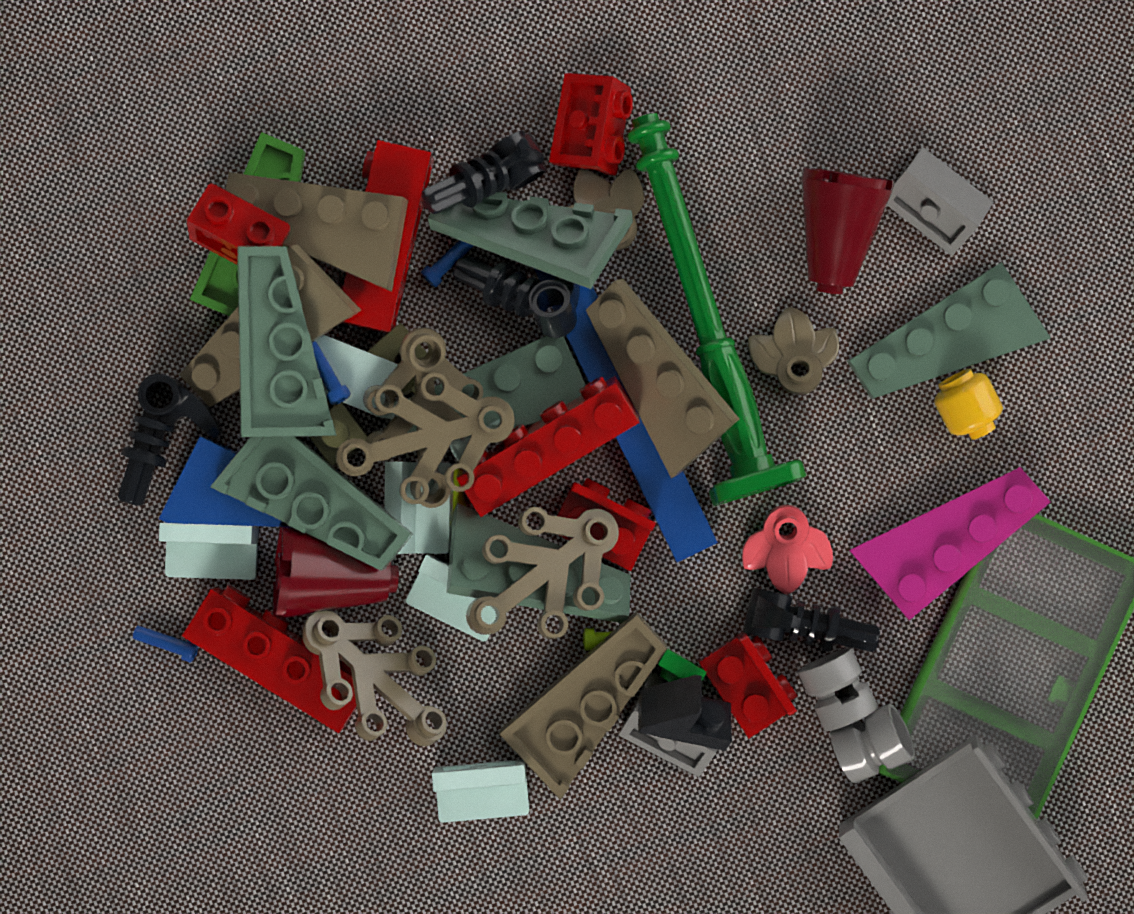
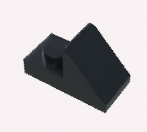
(681, 714)

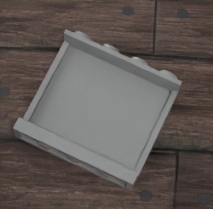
(962, 842)

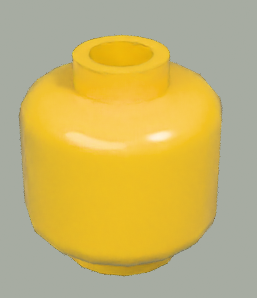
(968, 404)

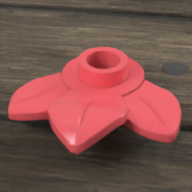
(787, 555)

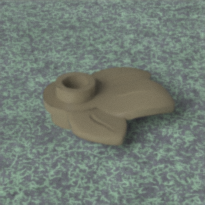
(623, 193)
(794, 345)

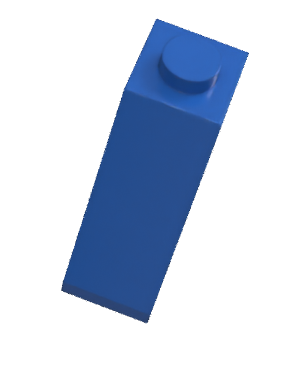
(198, 503)

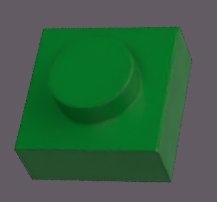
(677, 667)

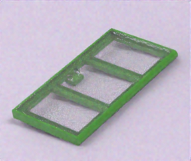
(1021, 654)

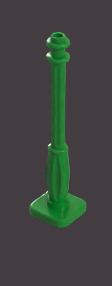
(744, 441)

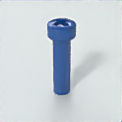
(445, 263)
(337, 392)
(186, 649)

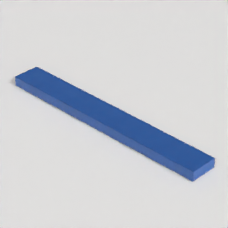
(669, 499)

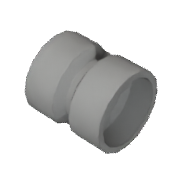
(833, 673)
(876, 742)

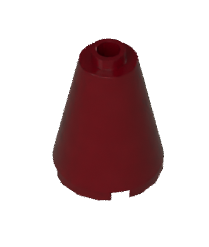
(840, 224)
(322, 578)

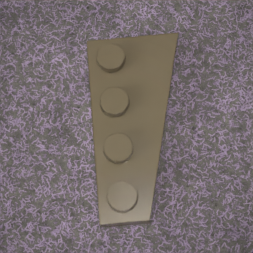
(333, 224)
(324, 305)
(664, 385)
(576, 711)

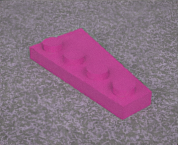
(942, 545)

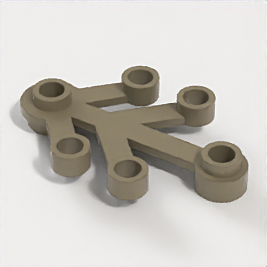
(419, 367)
(434, 434)
(550, 567)
(370, 674)

